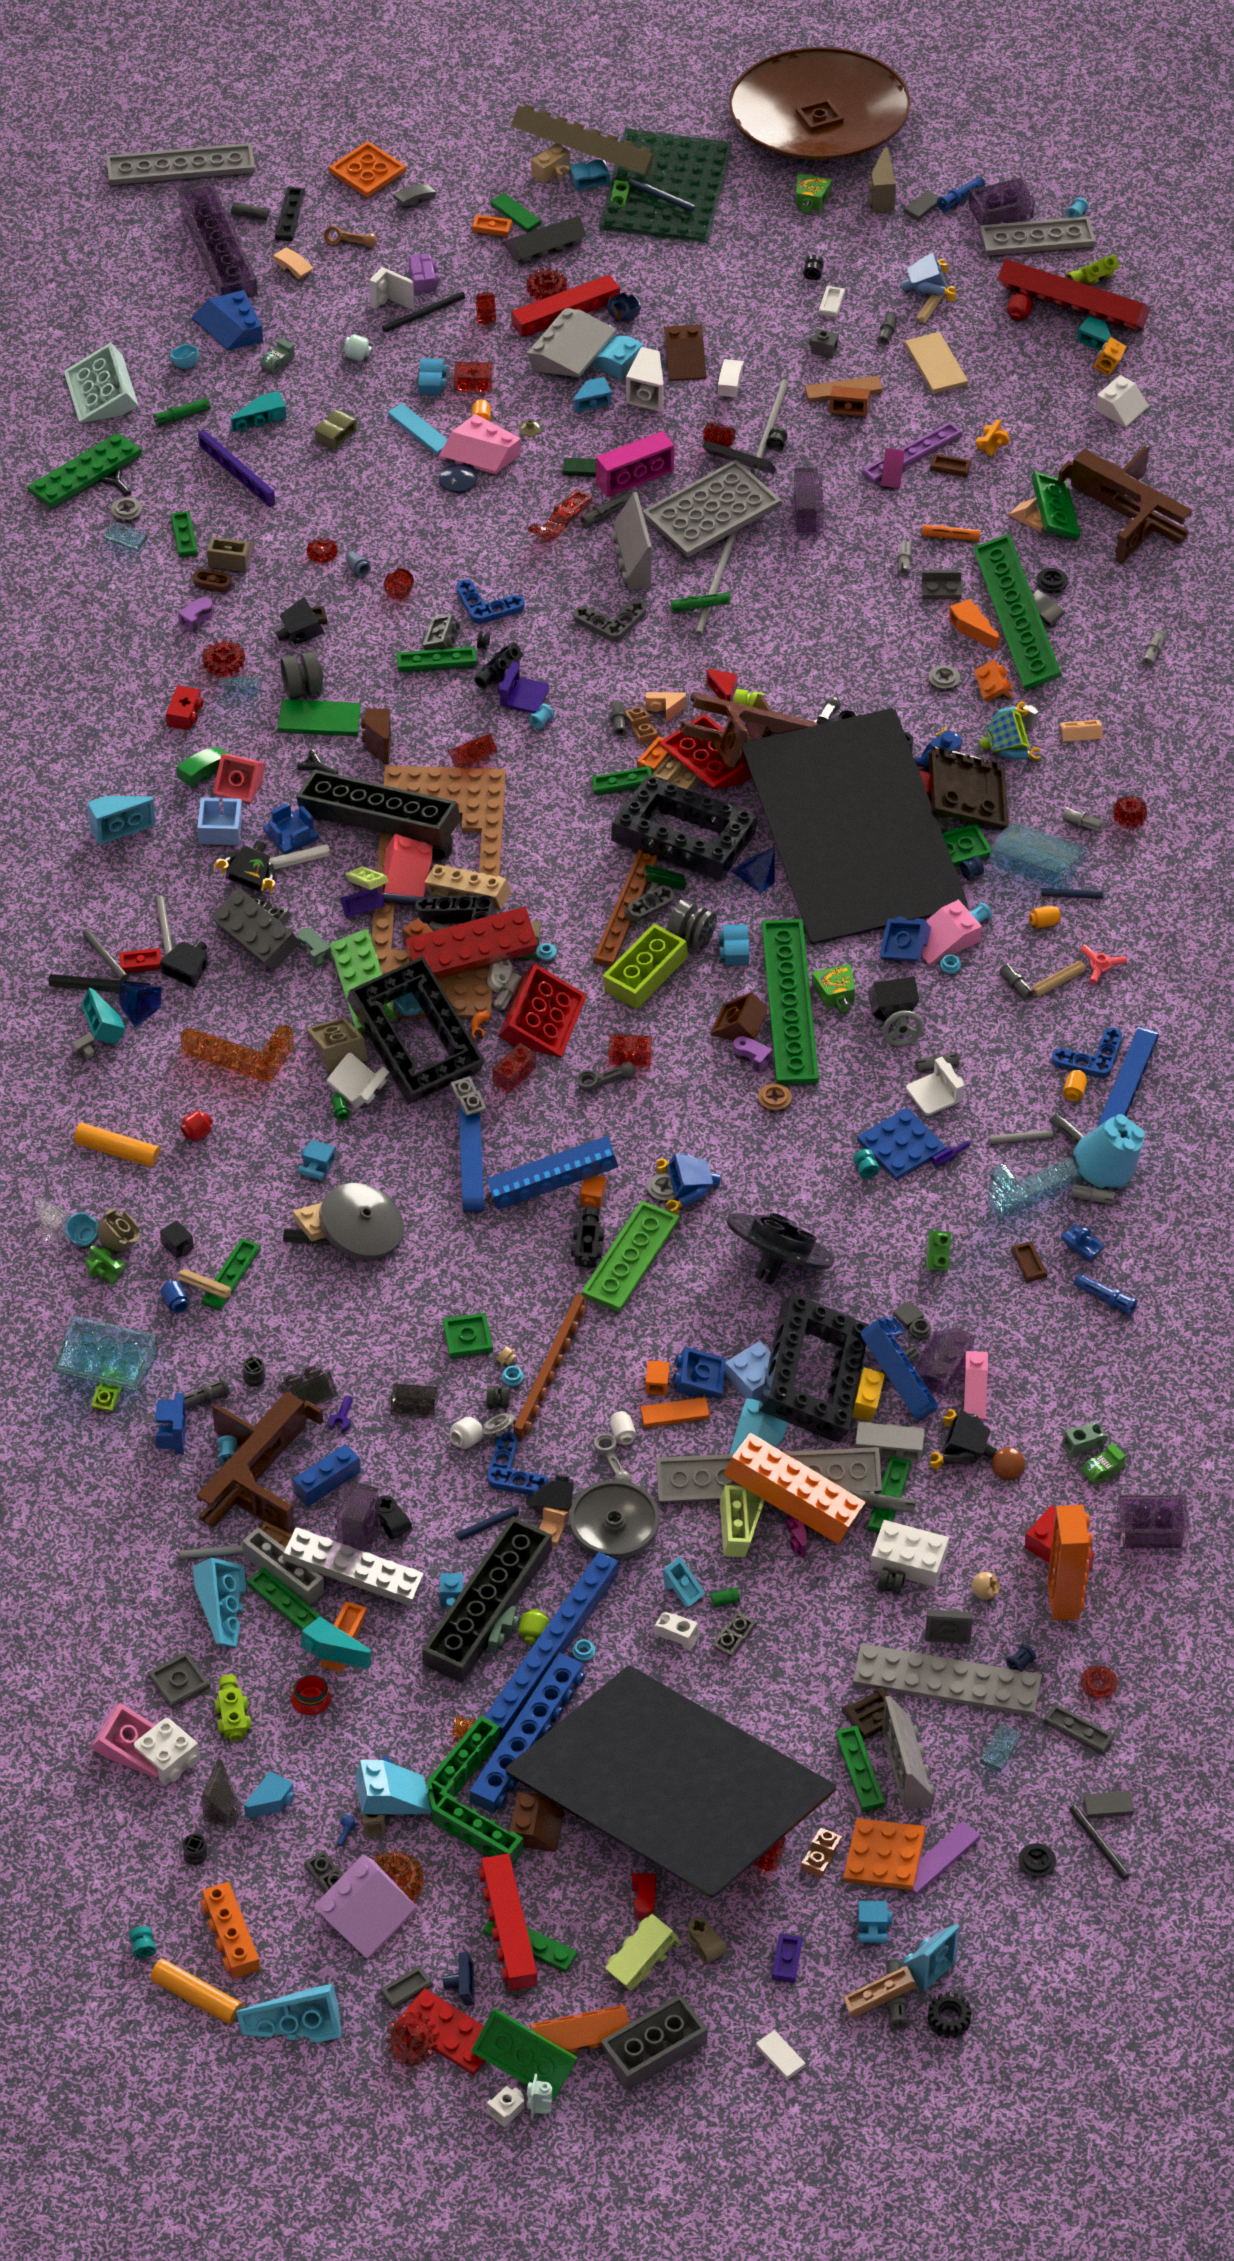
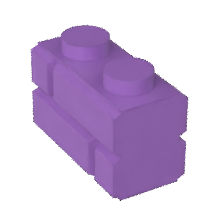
(422, 273)

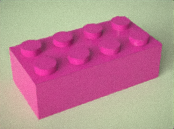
(635, 463)

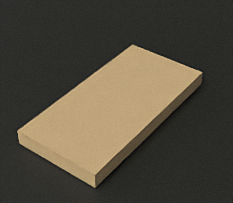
(936, 362)

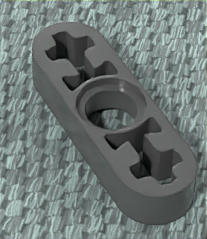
(652, 896)

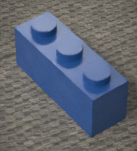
(326, 1475)

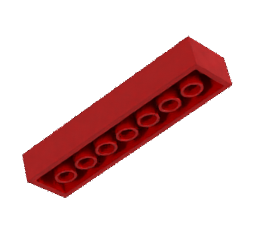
(1073, 293)

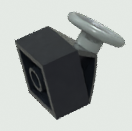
(893, 1004)

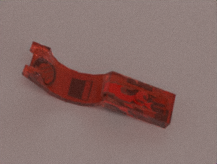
(561, 515)

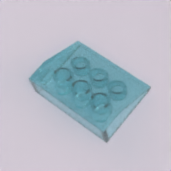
(1037, 855)
(106, 1353)

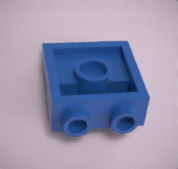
(904, 939)
(699, 1373)

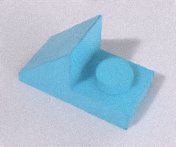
(681, 1580)

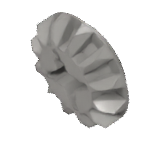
(131, 504)
(946, 672)
(656, 1183)
(499, 1425)

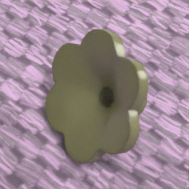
(530, 428)

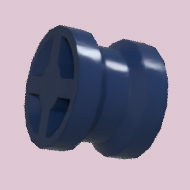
(972, 868)

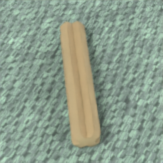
(929, 307)
(1058, 978)
(204, 1283)

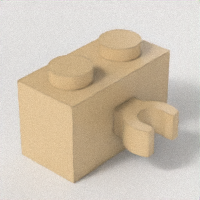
(551, 163)

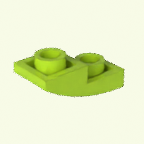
(106, 1397)

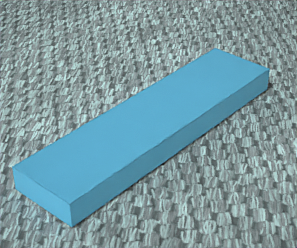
(418, 428)

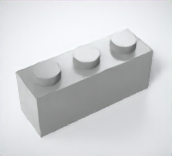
(892, 1440)

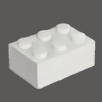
(910, 1551)

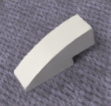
(730, 378)

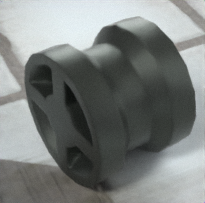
(777, 438)

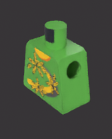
(812, 192)
(835, 986)

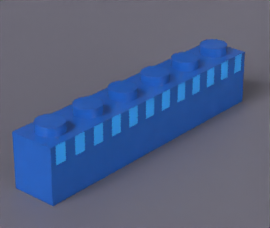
(552, 1172)

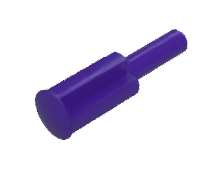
(948, 1154)

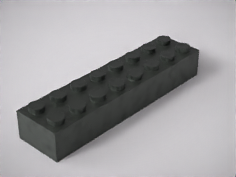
(379, 807)
(485, 1598)

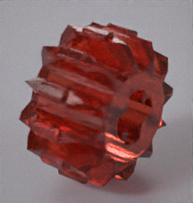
(486, 308)
(719, 434)
(1130, 811)

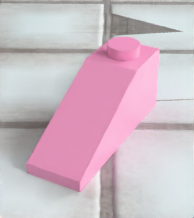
(976, 1383)

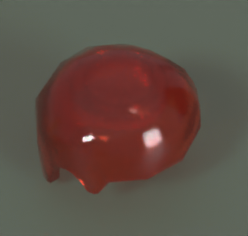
(398, 581)

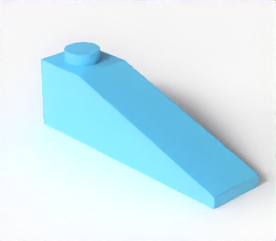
(759, 1424)

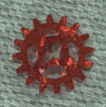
(546, 283)
(223, 658)
(412, 2048)

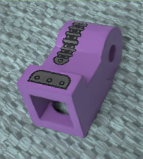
(195, 613)
(753, 1052)

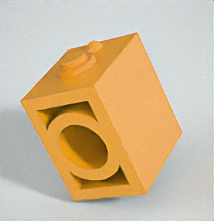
(1109, 356)

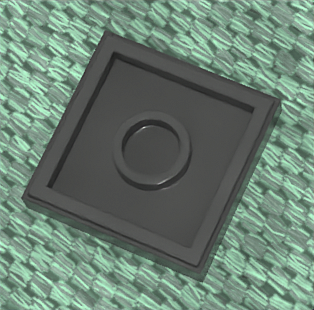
(948, 1626)
(179, 1679)

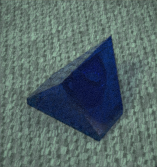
(758, 870)
(139, 1001)

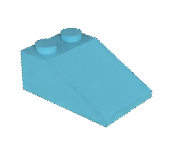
(618, 356)
(120, 816)
(390, 1789)
(933, 1957)

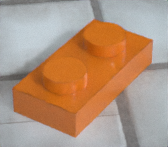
(492, 225)
(653, 755)

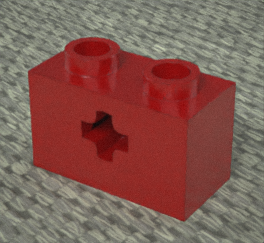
(184, 707)

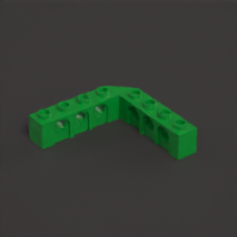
(449, 1780)

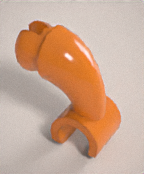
(477, 1020)

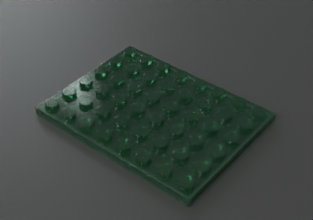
(683, 168)

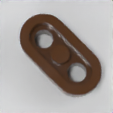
(214, 581)

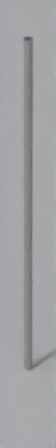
(730, 539)

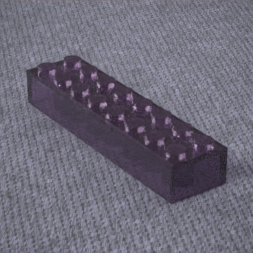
(217, 241)

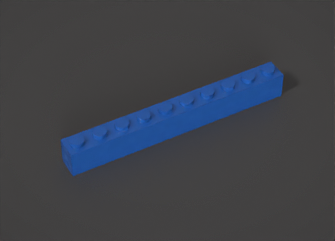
(554, 1639)

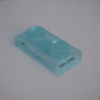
(125, 536)
(248, 683)
(1000, 1748)

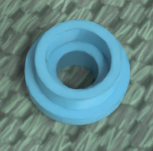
(546, 952)
(950, 964)
(512, 1371)
(583, 1645)

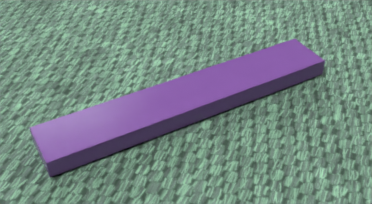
(917, 449)

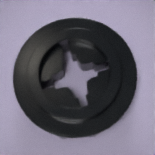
(1059, 577)
(1036, 1851)

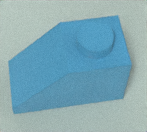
(592, 395)
(270, 1796)

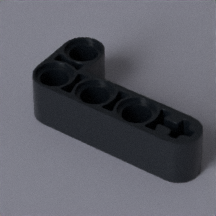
(454, 908)

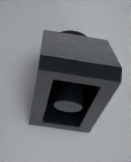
(553, 1493)

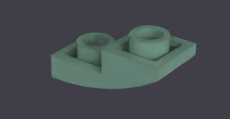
(503, 1628)

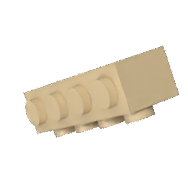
(461, 882)

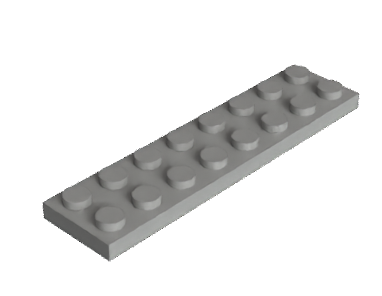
(180, 164)
(947, 1679)

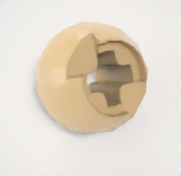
(985, 1585)

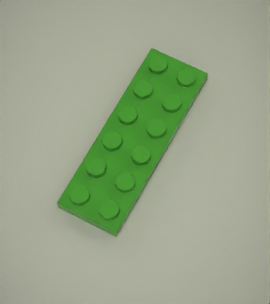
(356, 965)
(630, 1256)

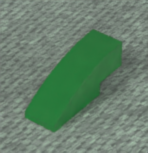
(200, 765)

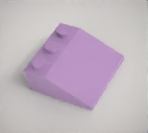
(365, 1906)

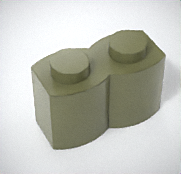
(335, 429)

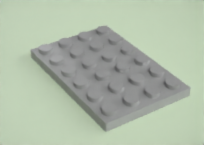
(711, 508)

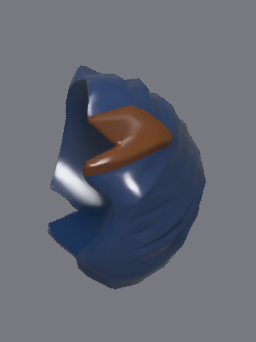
(624, 306)

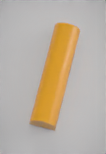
(116, 1144)
(195, 1991)

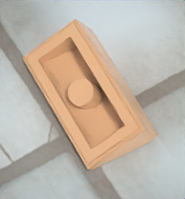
(1081, 730)

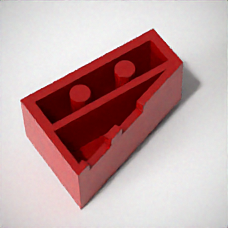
(1039, 1536)

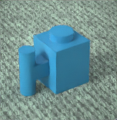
(317, 1159)
(450, 1587)
(873, 1921)

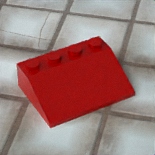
(704, 759)
(542, 1013)

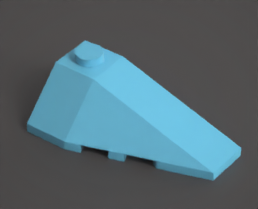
(219, 1590)
(301, 2014)

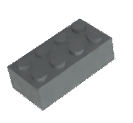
(255, 929)

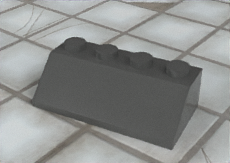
(546, 238)
(654, 2042)

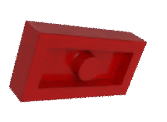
(140, 960)

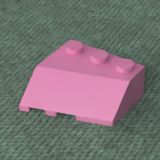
(481, 445)

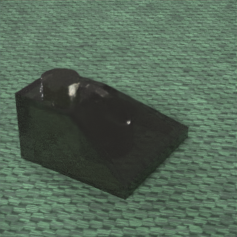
(219, 1798)

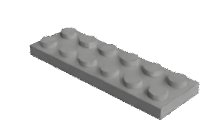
(1037, 236)
(352, 1566)

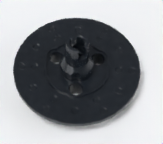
(779, 1243)

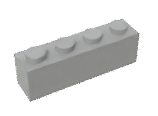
(268, 1553)

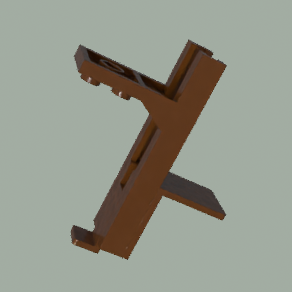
(1109, 485)
(760, 723)
(258, 1450)

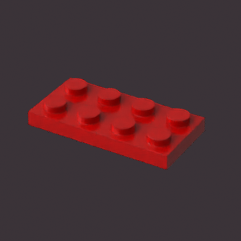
(454, 2029)

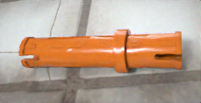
(950, 533)

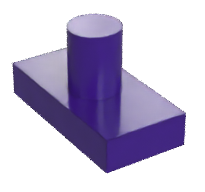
(362, 902)

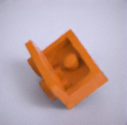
(993, 681)

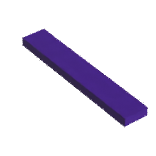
(236, 468)

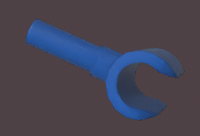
(349, 1823)

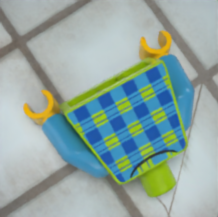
(1008, 734)

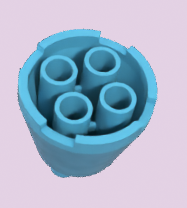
(1110, 1152)

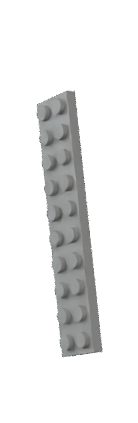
(703, 1478)

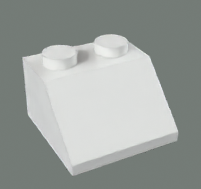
(1121, 401)

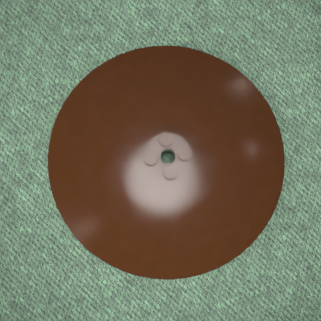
(854, 94)

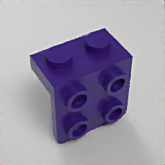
(521, 692)

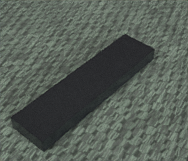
(290, 214)
(743, 458)

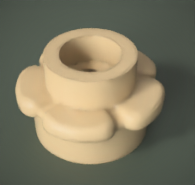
(506, 1356)

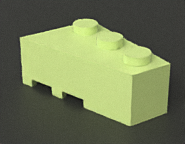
(739, 1518)
(642, 1952)

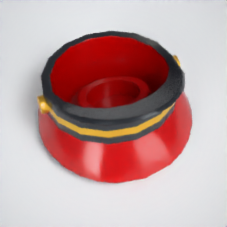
(310, 1695)

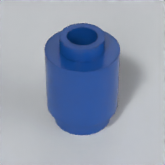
(174, 1296)

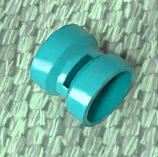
(865, 1161)
(142, 1942)

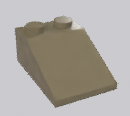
(882, 185)
(335, 1040)

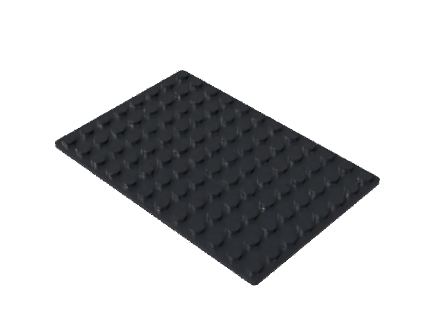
(853, 825)
(671, 1780)

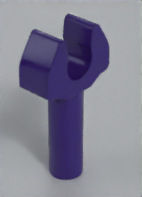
(341, 1416)

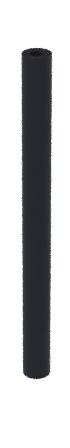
(424, 311)

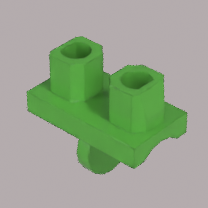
(938, 1250)
(102, 1264)

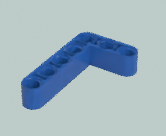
(882, 1343)

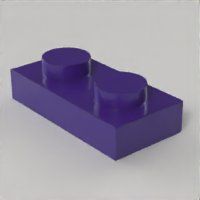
(787, 1958)

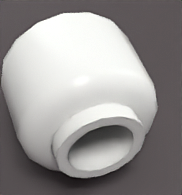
(466, 1433)

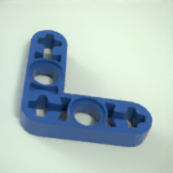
(481, 607)
(1093, 1062)
(505, 1470)

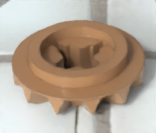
(781, 1092)

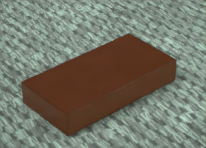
(950, 465)
(1029, 1261)

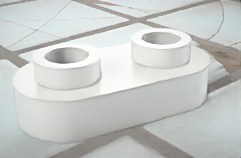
(499, 974)

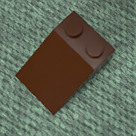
(684, 352)

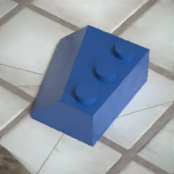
(230, 320)

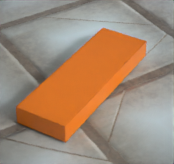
(674, 1412)

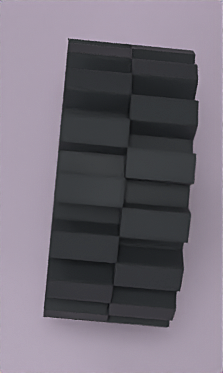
(946, 2027)

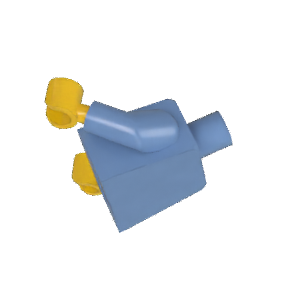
(927, 277)

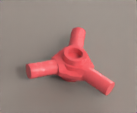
(1100, 962)

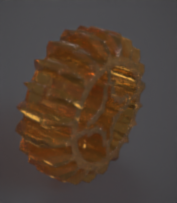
(408, 1871)

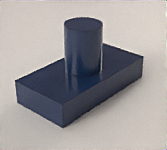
(463, 1980)

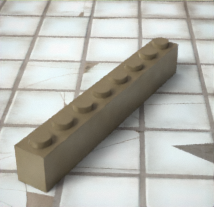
(583, 140)

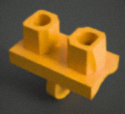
(993, 438)

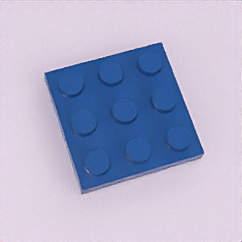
(901, 1143)

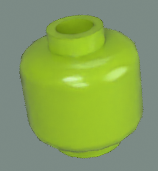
(532, 1625)

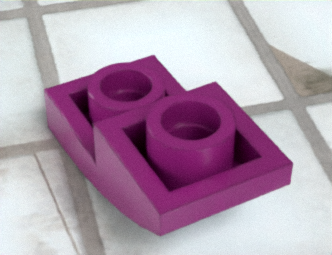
(892, 468)
(798, 1535)

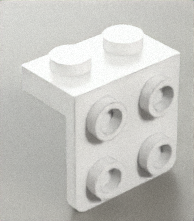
(356, 1080)
(938, 1089)
(168, 1750)

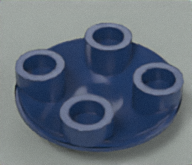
(458, 478)

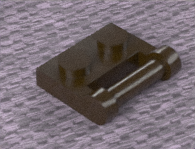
(871, 1720)

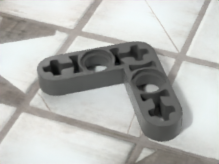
(608, 624)

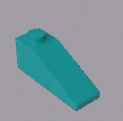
(102, 1019)
(334, 1645)

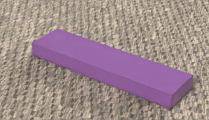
(944, 1855)

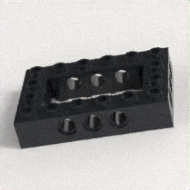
(713, 860)
(418, 978)
(781, 1400)

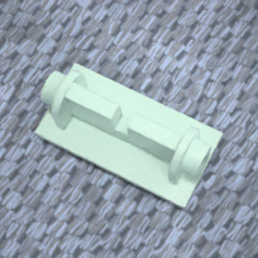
(539, 2097)

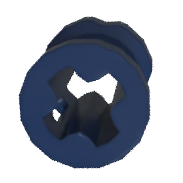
(1021, 1658)

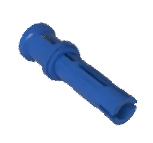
(955, 197)
(1114, 1298)

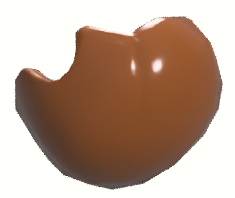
(1008, 1463)

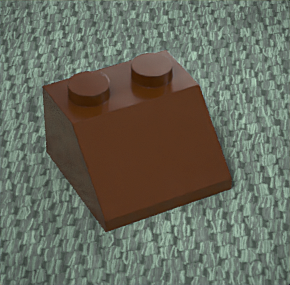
(377, 733)
(740, 1018)
(537, 1822)

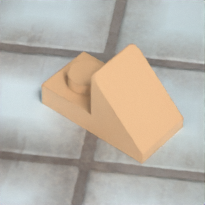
(1028, 514)
(666, 701)
(554, 1522)

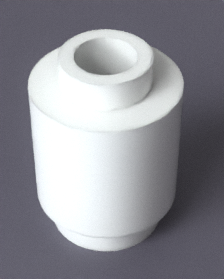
(623, 1428)

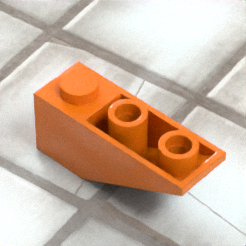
(970, 622)

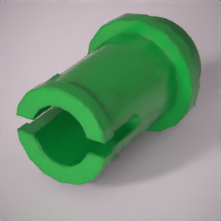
(340, 1112)
(725, 1597)

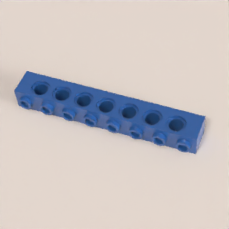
(561, 1669)

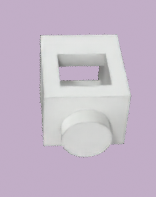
(506, 2112)

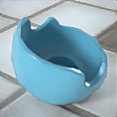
(185, 356)
(407, 1005)
(82, 1225)

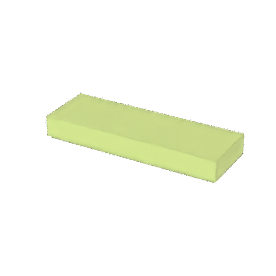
(366, 878)

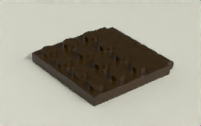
(968, 788)

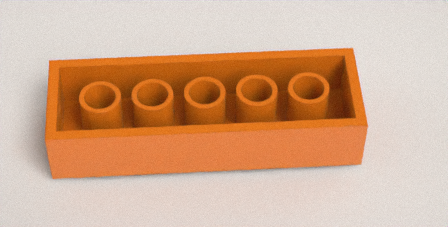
(794, 1488)
(1069, 1562)

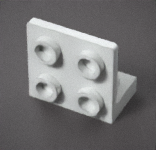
(391, 286)

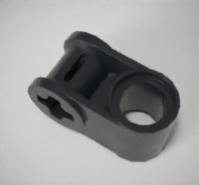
(392, 1518)

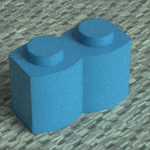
(589, 174)
(431, 376)
(735, 944)

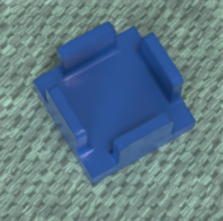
(290, 829)
(171, 1412)

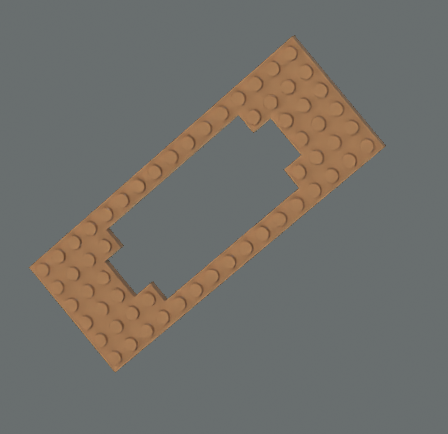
(481, 806)

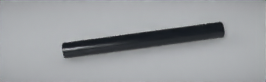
(1099, 1842)

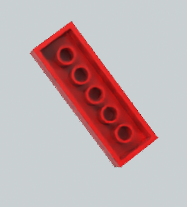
(475, 943)

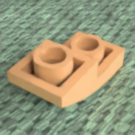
(294, 262)

